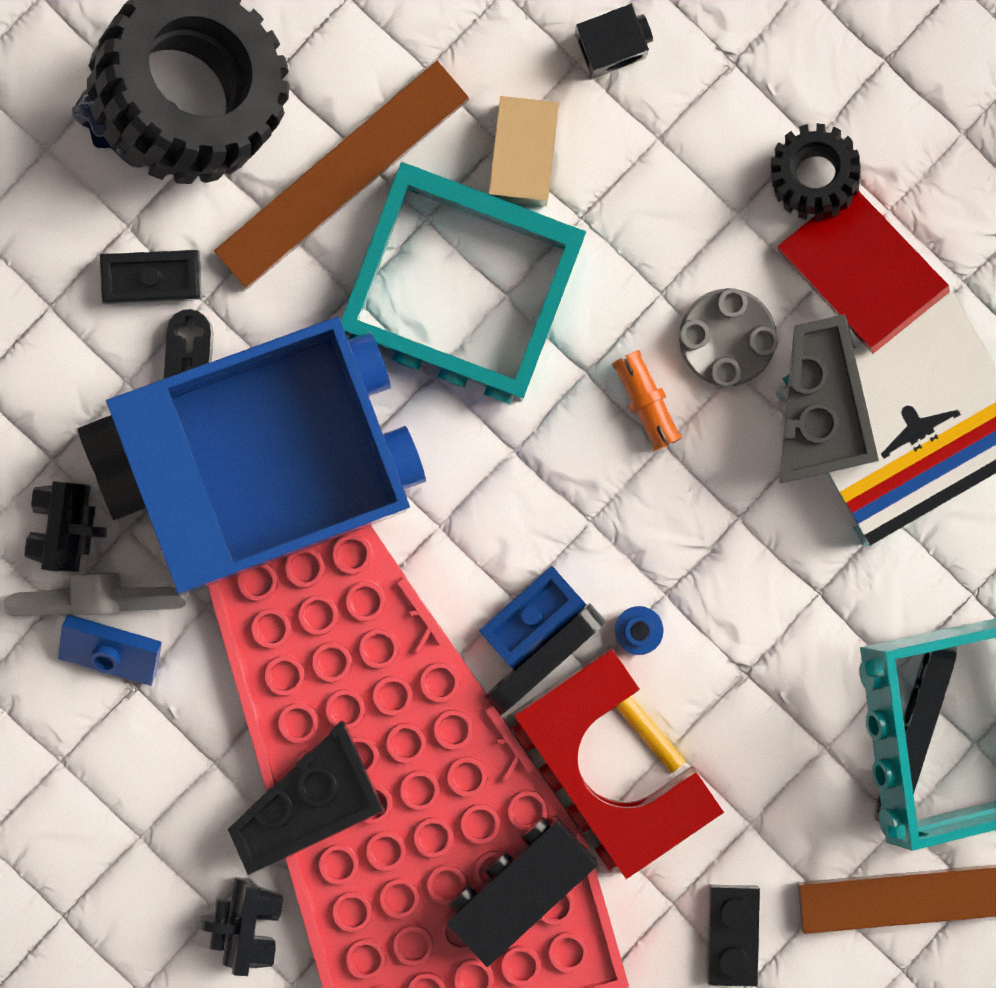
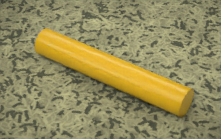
(651, 734)

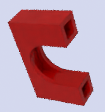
(631, 831)

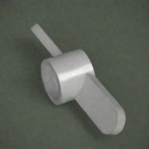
(93, 595)

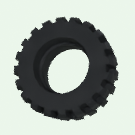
(156, 130)

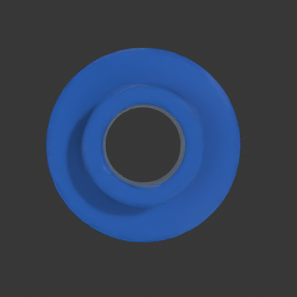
(627, 619)

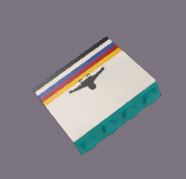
(929, 418)

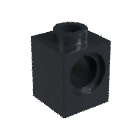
(613, 40)

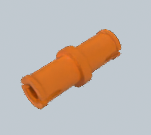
(646, 400)

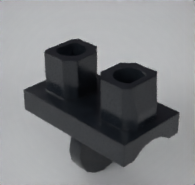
(67, 529)
(242, 947)

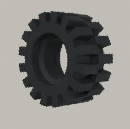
(813, 144)

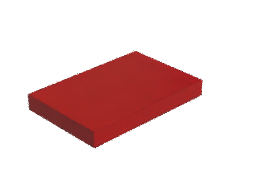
(864, 271)

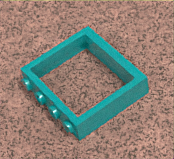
(488, 208)
(888, 736)

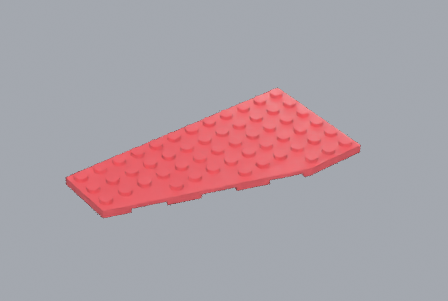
(355, 643)

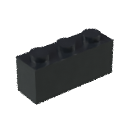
(519, 889)

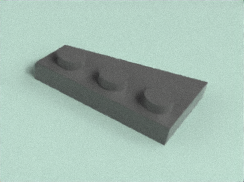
(825, 405)

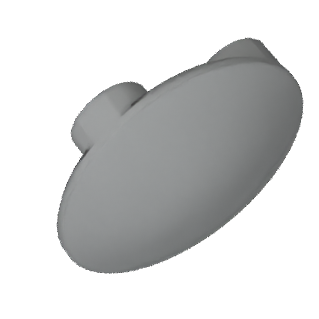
(728, 337)

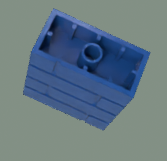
(265, 453)

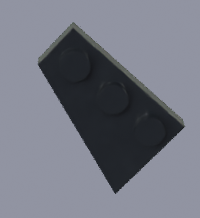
(310, 804)

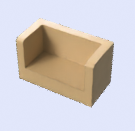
(524, 150)

